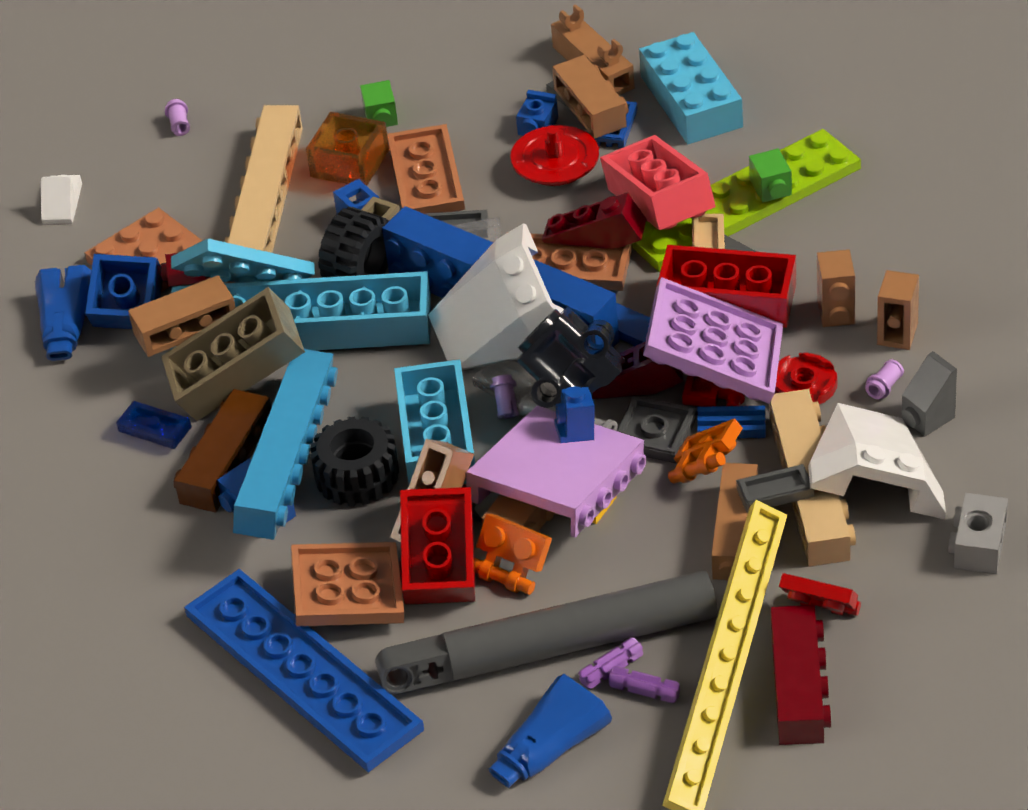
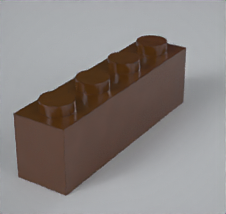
(223, 447)

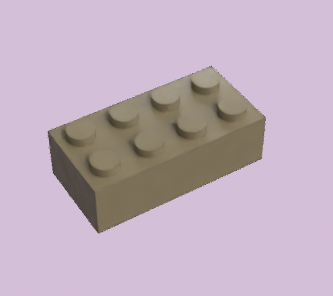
(232, 353)

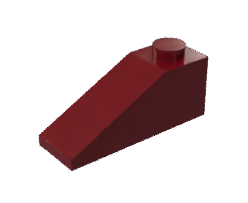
(640, 376)

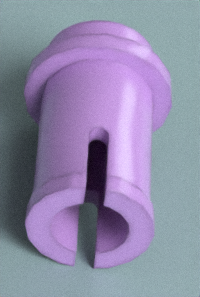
(177, 112)
(880, 384)
(505, 396)

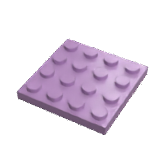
(714, 340)

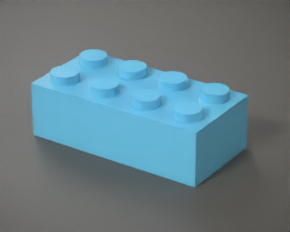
(691, 88)
(432, 408)

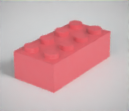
(659, 181)

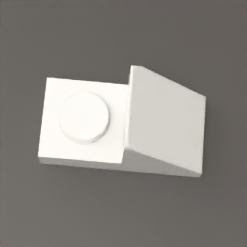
(59, 198)

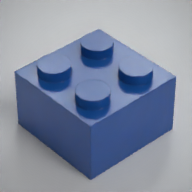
(120, 285)

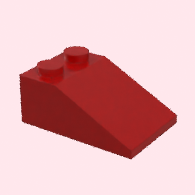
(437, 545)

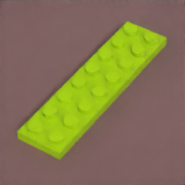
(813, 164)

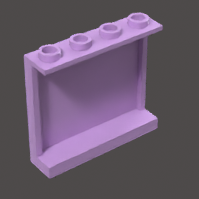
(558, 476)

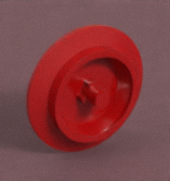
(554, 155)

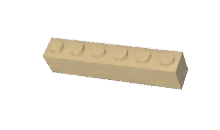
(824, 516)

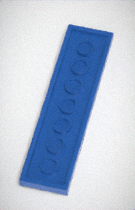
(304, 670)

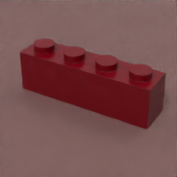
(797, 675)

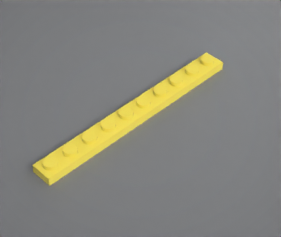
(725, 660)

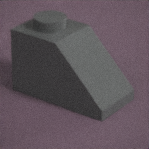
(930, 395)

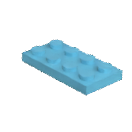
(239, 263)

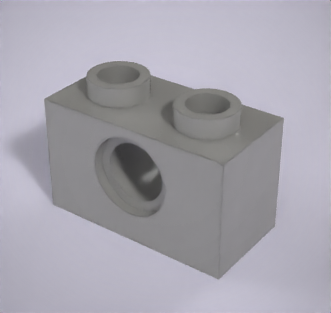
(979, 533)

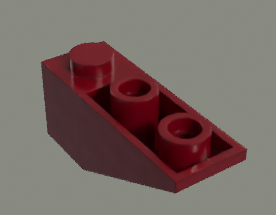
(600, 225)

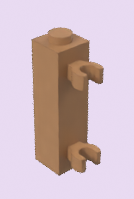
(575, 38)
(729, 519)

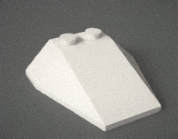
(493, 304)
(876, 449)

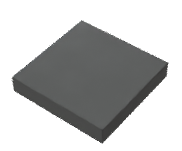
(659, 424)

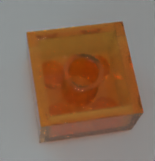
(347, 149)

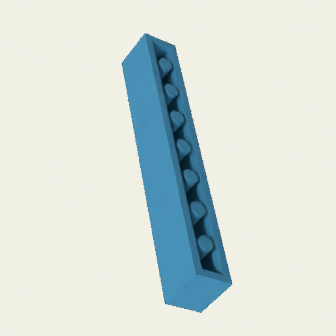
(284, 445)

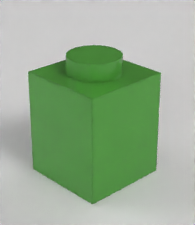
(379, 102)
(770, 175)

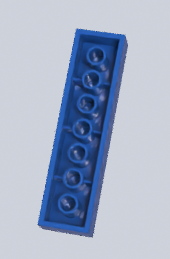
(447, 252)

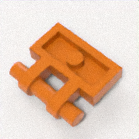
(704, 451)
(514, 543)

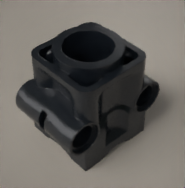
(565, 356)

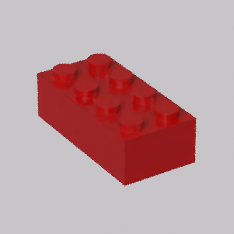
(742, 278)

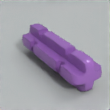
(591, 675)
(644, 684)

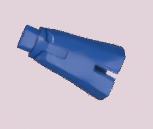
(62, 308)
(557, 723)

